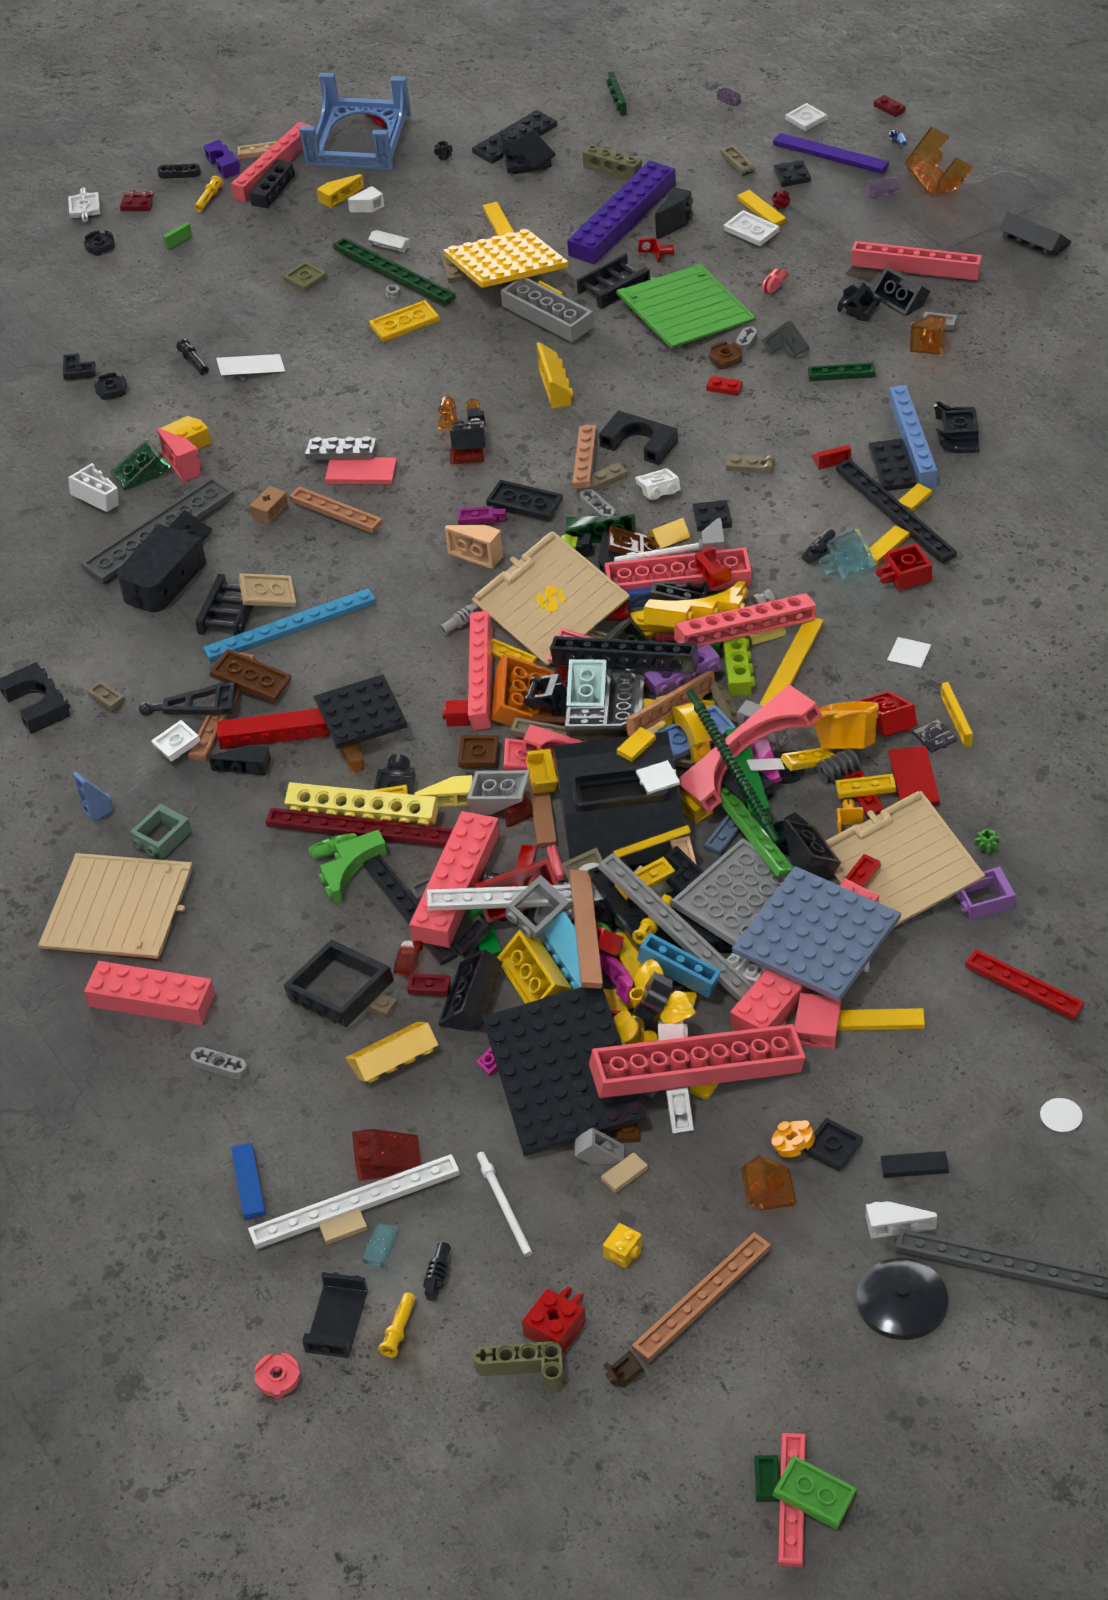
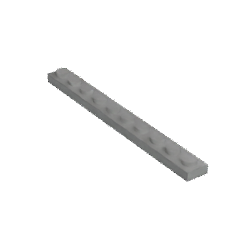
(673, 924)

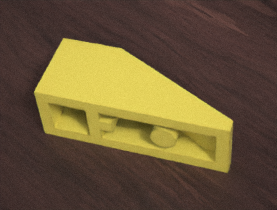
(449, 791)

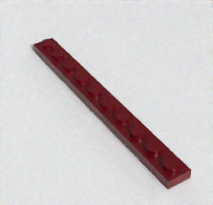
(360, 826)

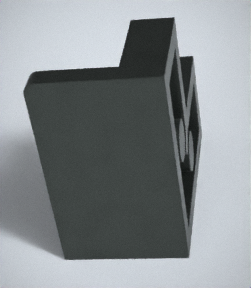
(789, 337)

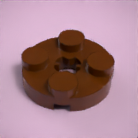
(725, 354)

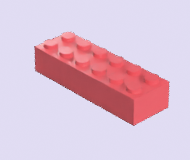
(149, 992)

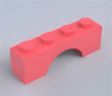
(540, 739)

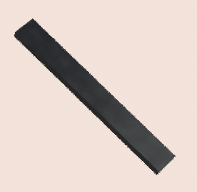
(403, 901)

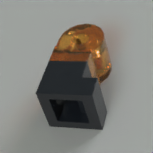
(474, 410)

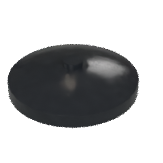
(902, 1298)

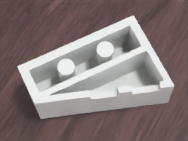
(93, 488)

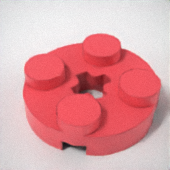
(277, 1386)

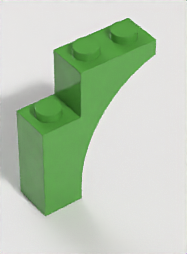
(348, 860)

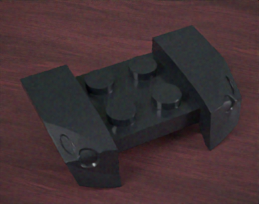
(959, 428)

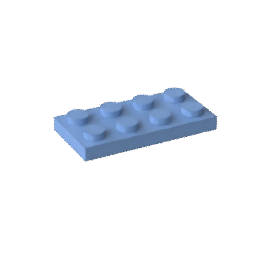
(679, 740)

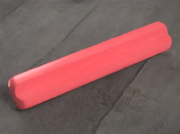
(556, 863)

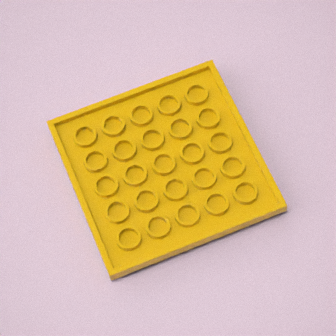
(505, 258)

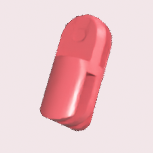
(774, 280)

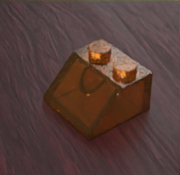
(928, 335)
(767, 1184)

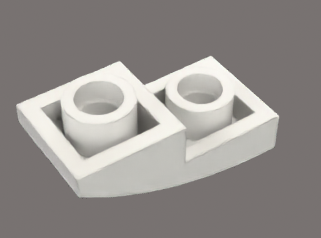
(749, 971)

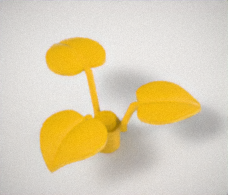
(636, 994)
(675, 1011)

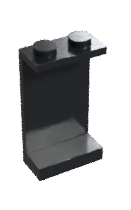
(336, 1315)

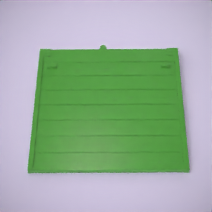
(685, 305)

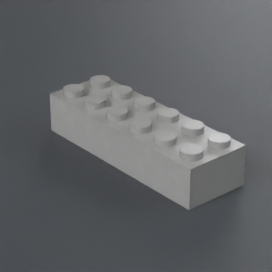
(547, 309)

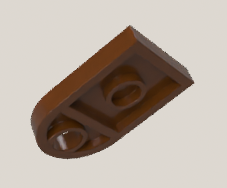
(626, 541)

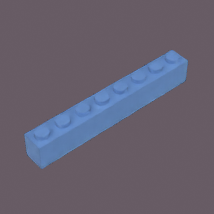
(913, 436)

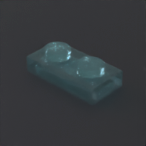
(380, 1245)

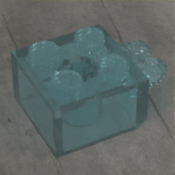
(847, 555)

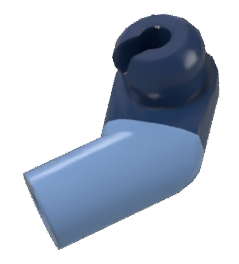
(898, 137)

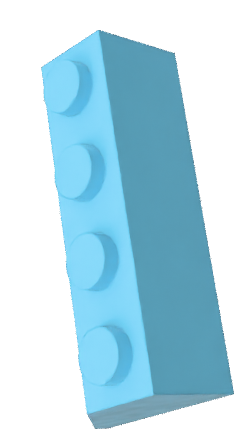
(561, 944)

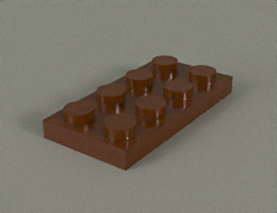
(250, 675)

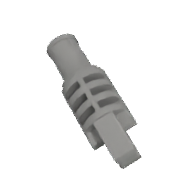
(459, 619)

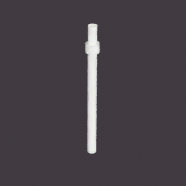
(658, 553)
(489, 1172)

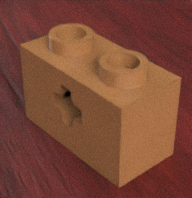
(269, 505)

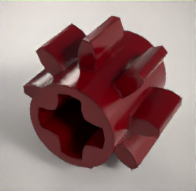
(780, 199)

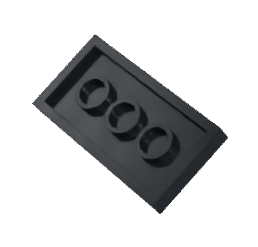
(892, 464)
(524, 500)

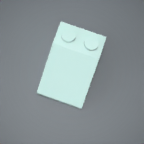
(586, 683)

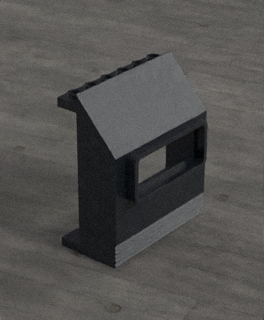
(615, 821)

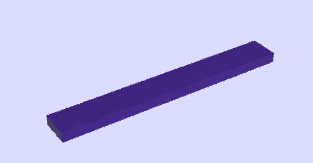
(831, 153)

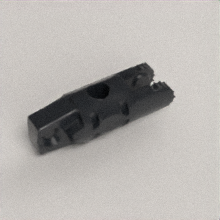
(818, 547)

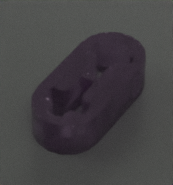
(728, 96)

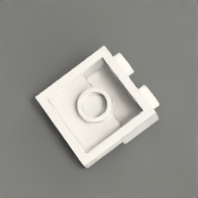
(658, 483)

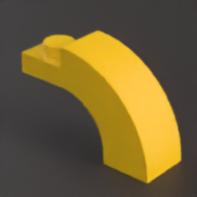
(695, 731)

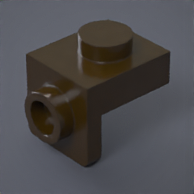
(623, 1370)

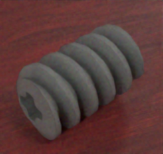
(838, 764)

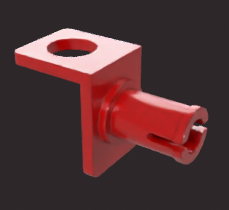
(655, 247)

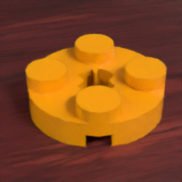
(799, 1132)

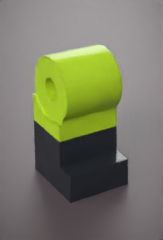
(580, 544)

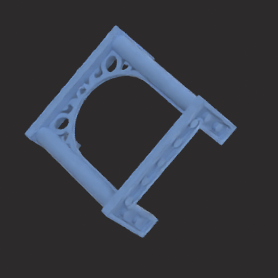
(384, 140)

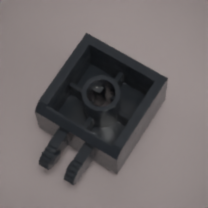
(467, 434)

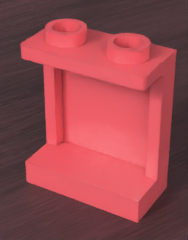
(817, 1020)

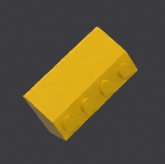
(554, 377)
(532, 969)
(392, 1051)

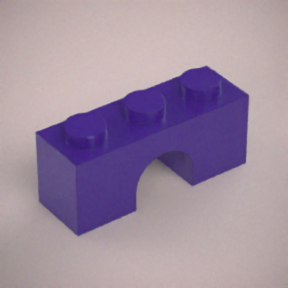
(226, 161)

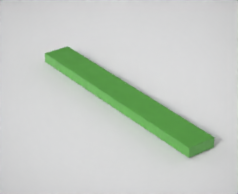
(755, 834)

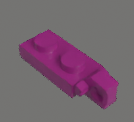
(480, 515)

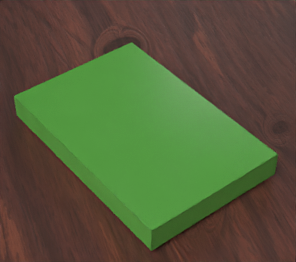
(814, 1492)

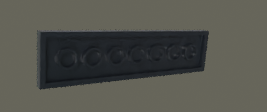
(627, 912)

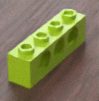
(738, 666)

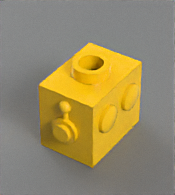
(622, 1245)

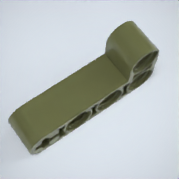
(518, 1364)

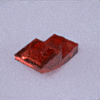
(407, 957)

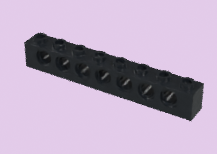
(627, 653)

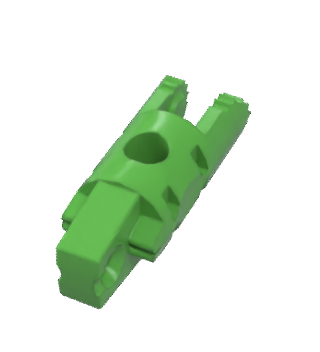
(327, 846)

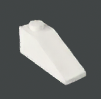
(888, 1218)

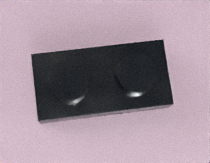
(471, 936)

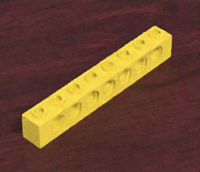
(299, 792)

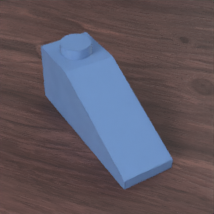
(93, 799)

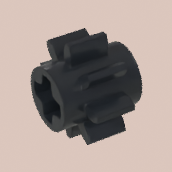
(443, 150)

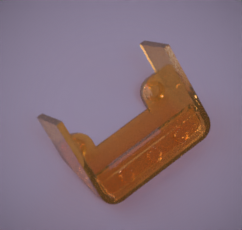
(924, 165)

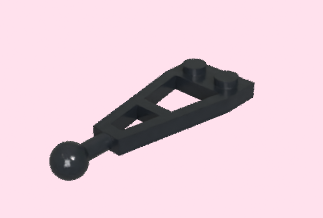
(223, 702)

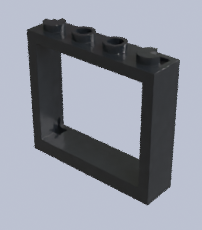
(344, 1015)

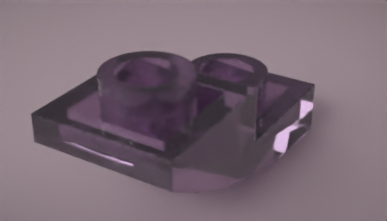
(887, 185)

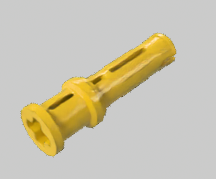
(210, 190)
(648, 925)
(394, 1333)

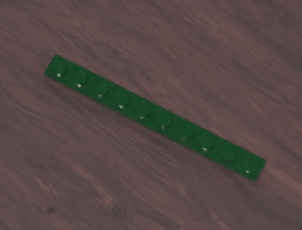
(394, 271)

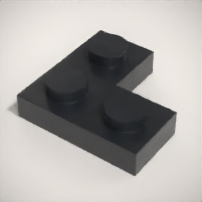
(74, 369)
(685, 870)

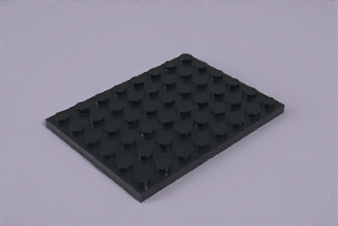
(546, 1071)

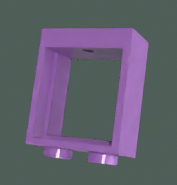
(1004, 902)

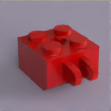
(905, 567)
(555, 1318)

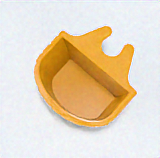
(847, 725)

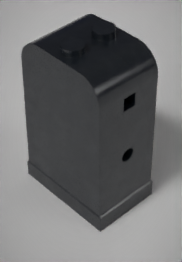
(160, 568)

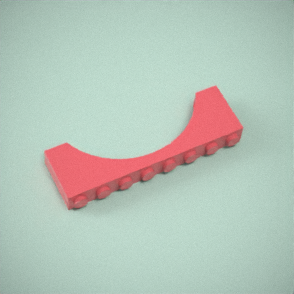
(783, 711)

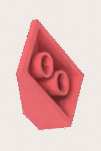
(180, 455)

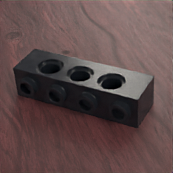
(272, 184)

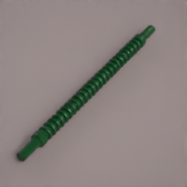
(765, 821)

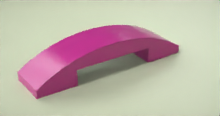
(617, 974)

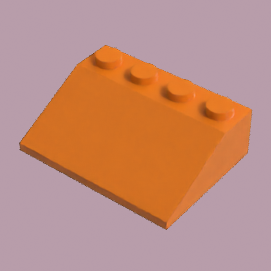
(511, 687)

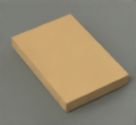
(267, 590)

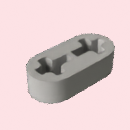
(747, 338)

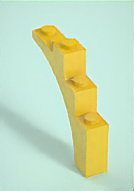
(671, 612)

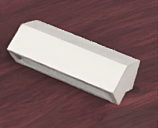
(389, 241)

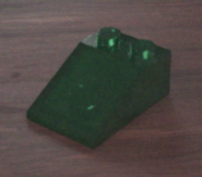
(140, 466)

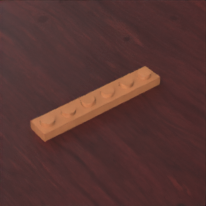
(584, 456)
(336, 509)

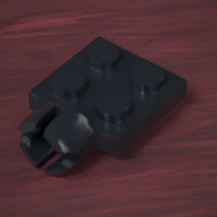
(396, 774)

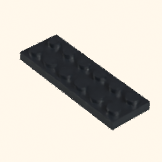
(491, 148)

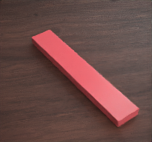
(791, 1519)

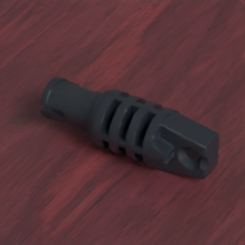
(436, 1271)

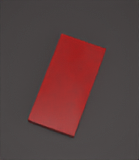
(913, 773)

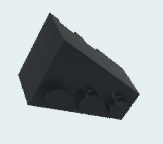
(671, 592)

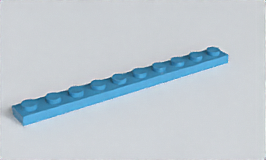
(291, 624)

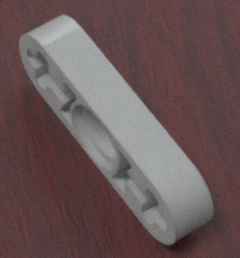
(596, 499)
(213, 1056)

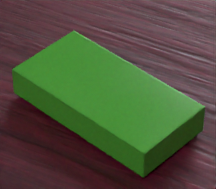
(177, 236)

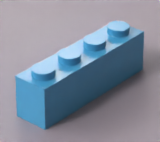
(680, 965)

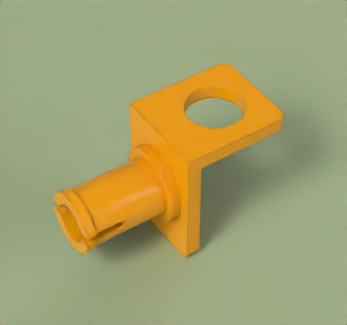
(849, 814)

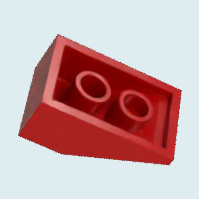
(893, 713)

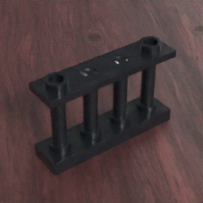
(609, 270)
(211, 609)

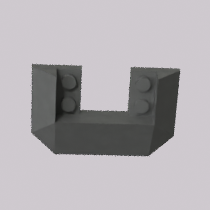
(622, 699)

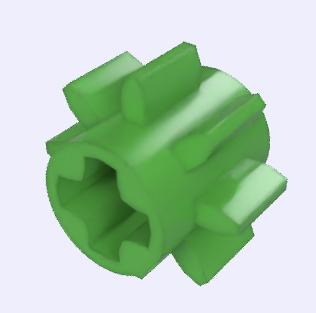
(987, 841)

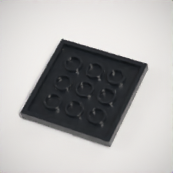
(360, 711)

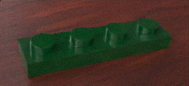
(616, 93)

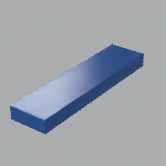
(248, 1181)

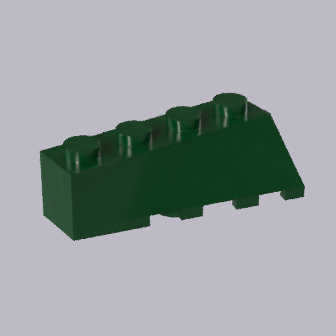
(597, 524)

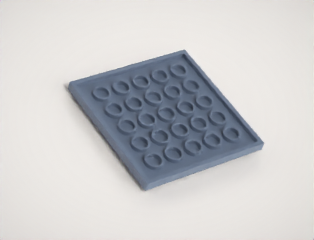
(816, 933)

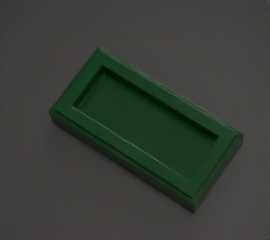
(766, 1477)

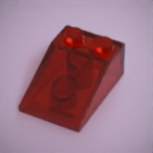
(384, 1153)

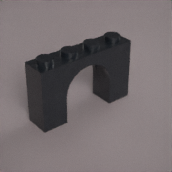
(624, 425)
(35, 680)

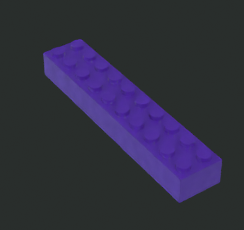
(621, 212)

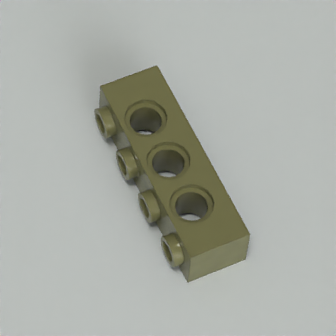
(611, 162)

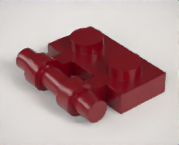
(136, 200)

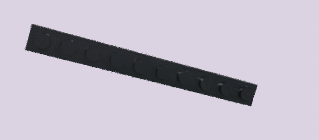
(896, 511)

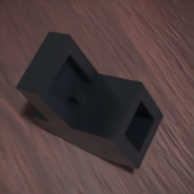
(654, 998)

